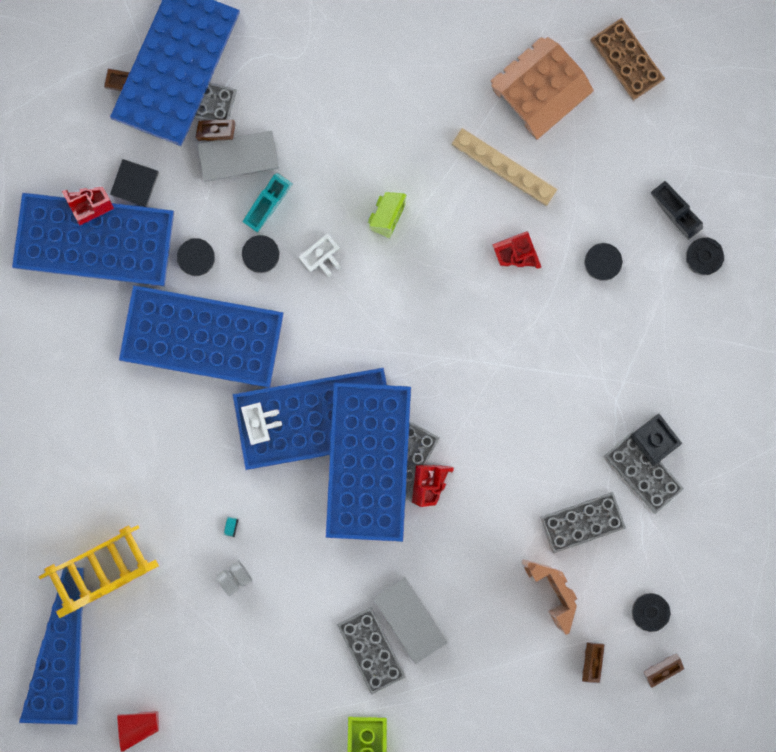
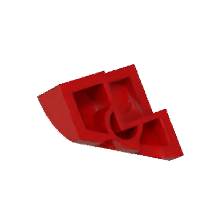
(88, 203)
(517, 251)
(429, 484)
(136, 727)

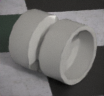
(233, 578)

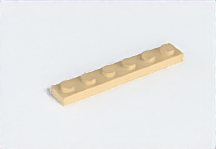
(504, 167)

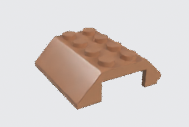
(542, 85)
(564, 613)

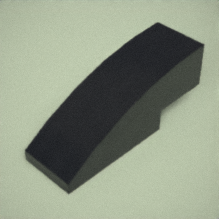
(677, 210)

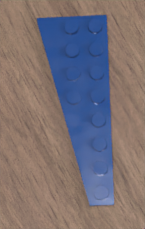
(56, 677)

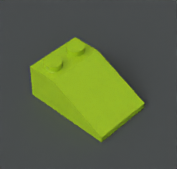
(388, 213)
(367, 734)

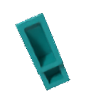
(267, 202)

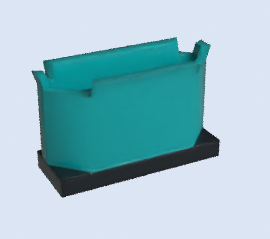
(231, 526)

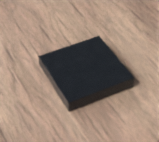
(134, 183)
(656, 439)

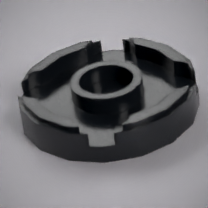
(260, 254)
(704, 256)
(196, 257)
(603, 261)
(650, 612)

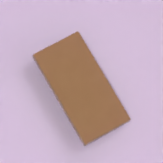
(627, 59)

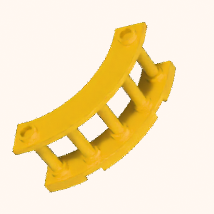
(106, 585)

